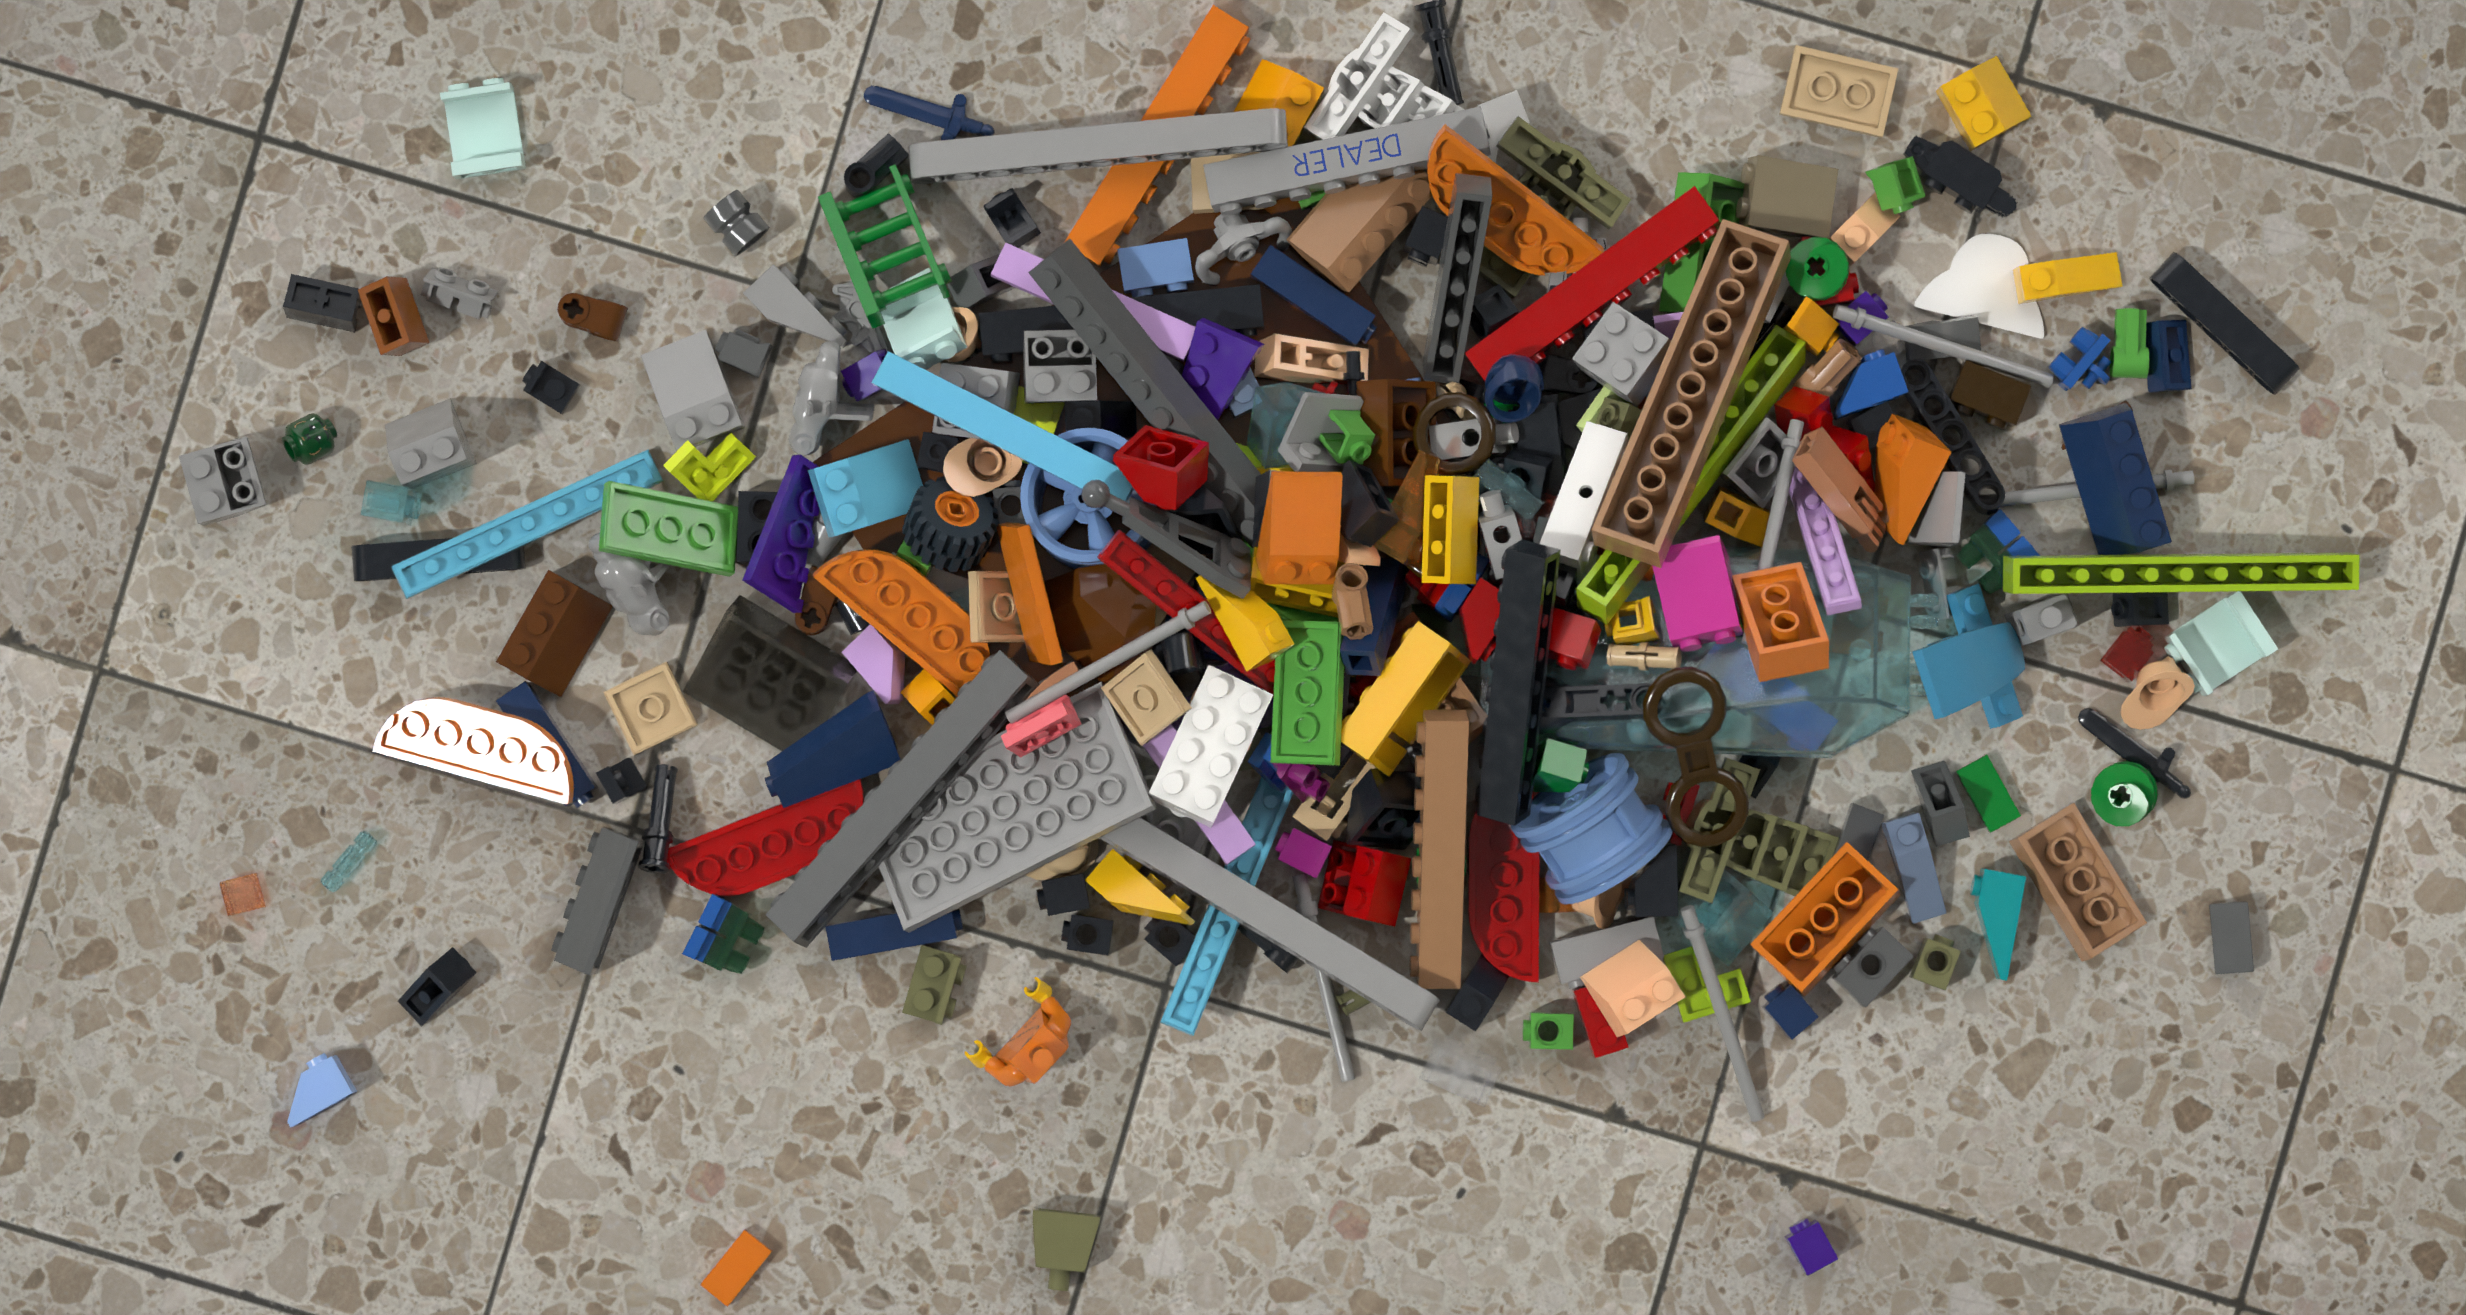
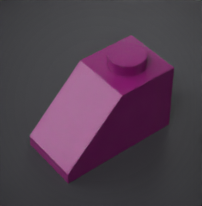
(1302, 852)

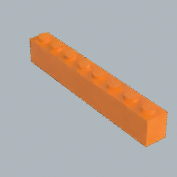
(1181, 95)

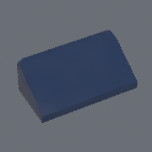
(2168, 356)

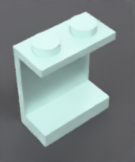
(483, 129)
(923, 327)
(2219, 643)

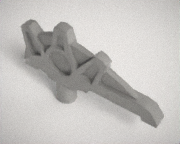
(854, 317)

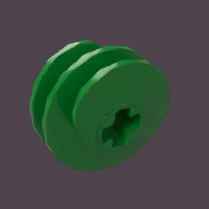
(1835, 267)
(2139, 785)

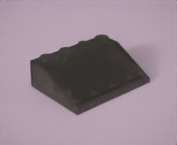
(769, 676)

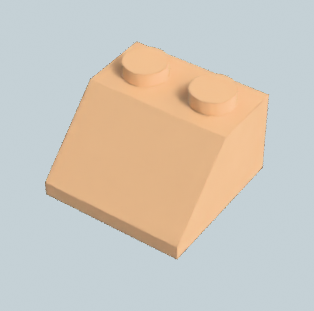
(1632, 988)

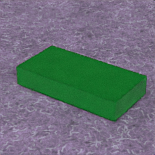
(1988, 793)

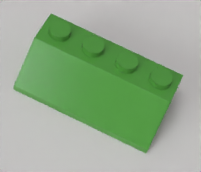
(1722, 197)

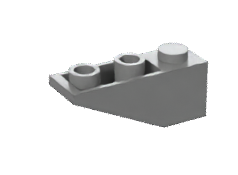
(785, 305)

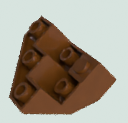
(1098, 614)

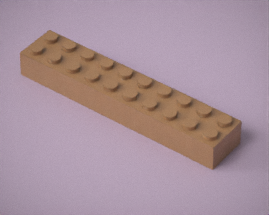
(1691, 393)

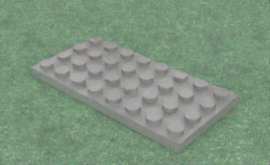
(1017, 814)

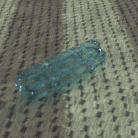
(348, 861)

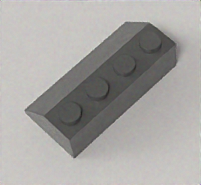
(598, 900)

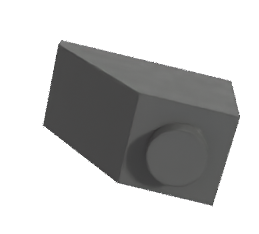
(975, 285)
(1941, 803)

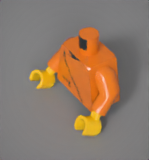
(1033, 1047)

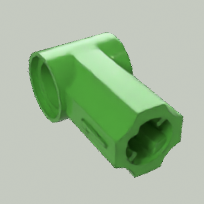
(2129, 352)

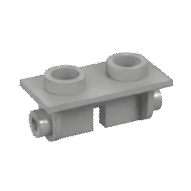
(443, 285)
(1936, 568)

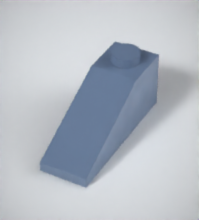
(1914, 867)

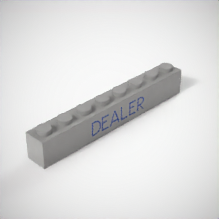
(1335, 162)

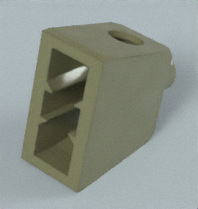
(1063, 1243)

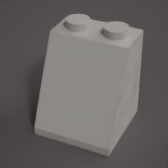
(428, 445)

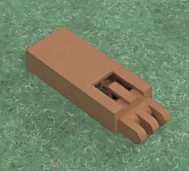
(1841, 488)

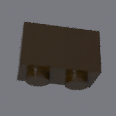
(1989, 395)

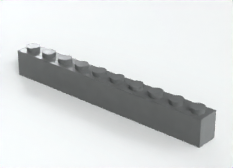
(1146, 374)
(901, 799)

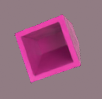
(1698, 594)

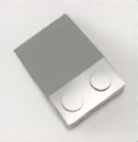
(692, 391)
(1941, 515)

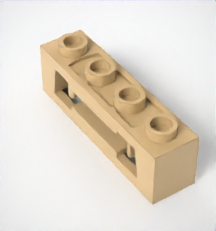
(1317, 819)

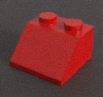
(1163, 466)

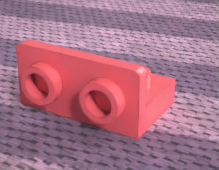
(1041, 726)

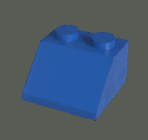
(1871, 384)

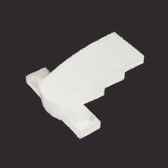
(1373, 89)

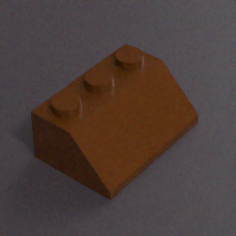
(1390, 413)
(554, 633)

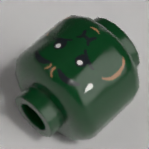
(309, 439)

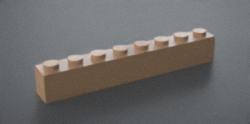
(1441, 849)

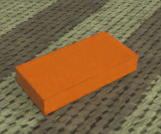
(736, 1267)

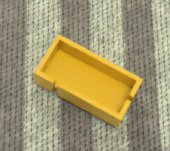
(1410, 682)

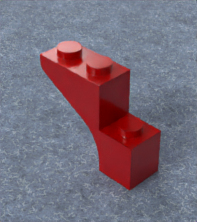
(1816, 413)

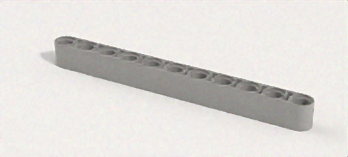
(1098, 146)
(1274, 921)

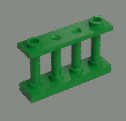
(851, 242)

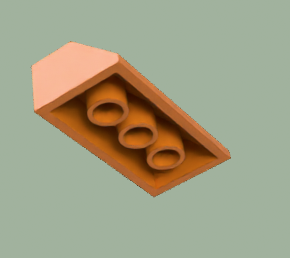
(1825, 919)

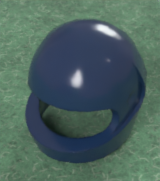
(1513, 381)

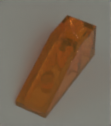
(1405, 538)

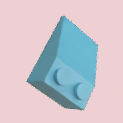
(866, 488)

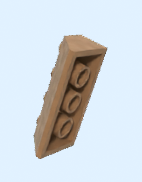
(1357, 225)

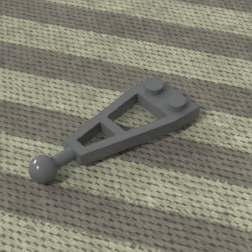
(1230, 555)

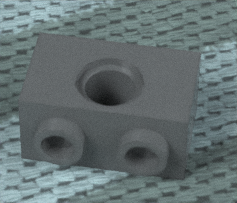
(1891, 958)

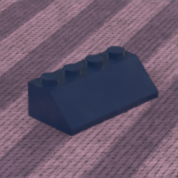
(2115, 482)

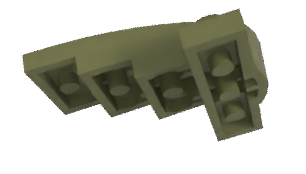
(1559, 178)
(1765, 848)

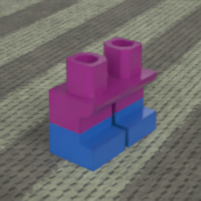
(1301, 779)

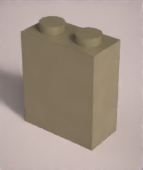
(1787, 197)

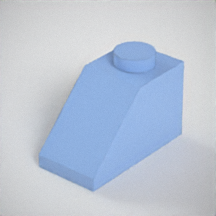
(319, 1088)

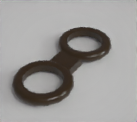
(1478, 458)
(1695, 756)

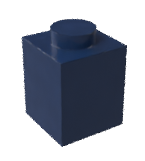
(1788, 1010)

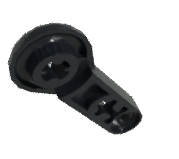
(1586, 703)

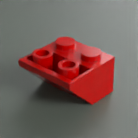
(1478, 620)
(1364, 883)

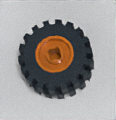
(949, 527)

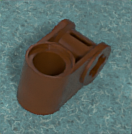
(598, 318)
(815, 598)

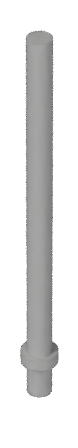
(1859, 318)
(1790, 445)
(2166, 480)
(1185, 619)
(1694, 931)

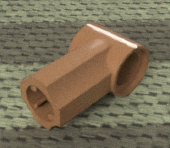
(1830, 369)
(1352, 601)

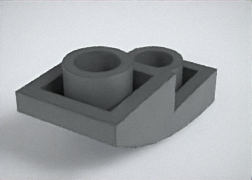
(1958, 330)

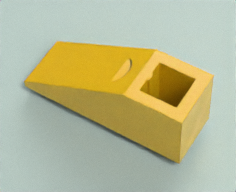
(1131, 892)

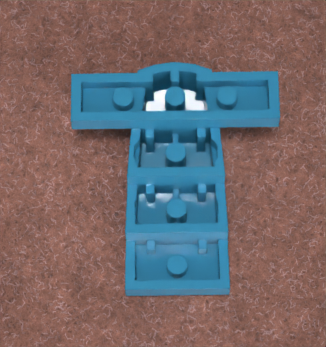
(1973, 663)

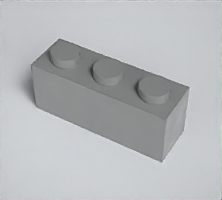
(1585, 951)

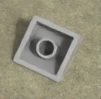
(1757, 464)

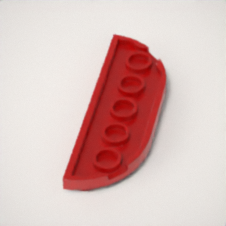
(765, 844)
(1504, 898)

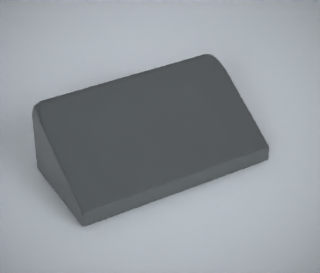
(1860, 829)
(2231, 937)

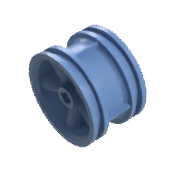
(1052, 524)
(1594, 832)

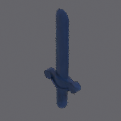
(951, 119)

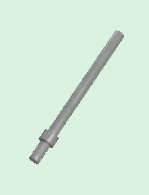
(1309, 909)

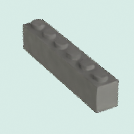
(1457, 278)

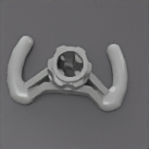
(1239, 242)

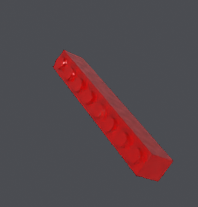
(1601, 283)

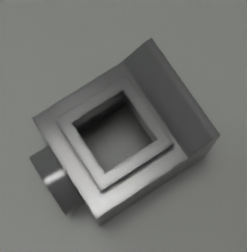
(743, 352)

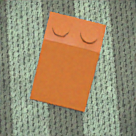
(1906, 471)
(1301, 528)
(1781, 622)

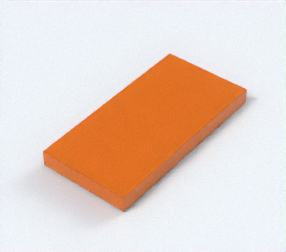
(1029, 593)

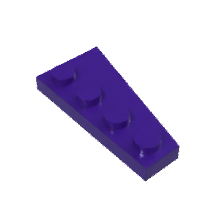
(1218, 363)
(783, 546)

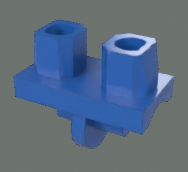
(2091, 347)

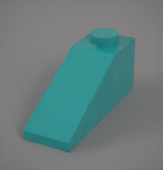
(1998, 908)

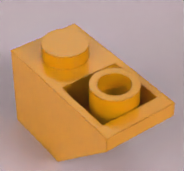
(1737, 516)

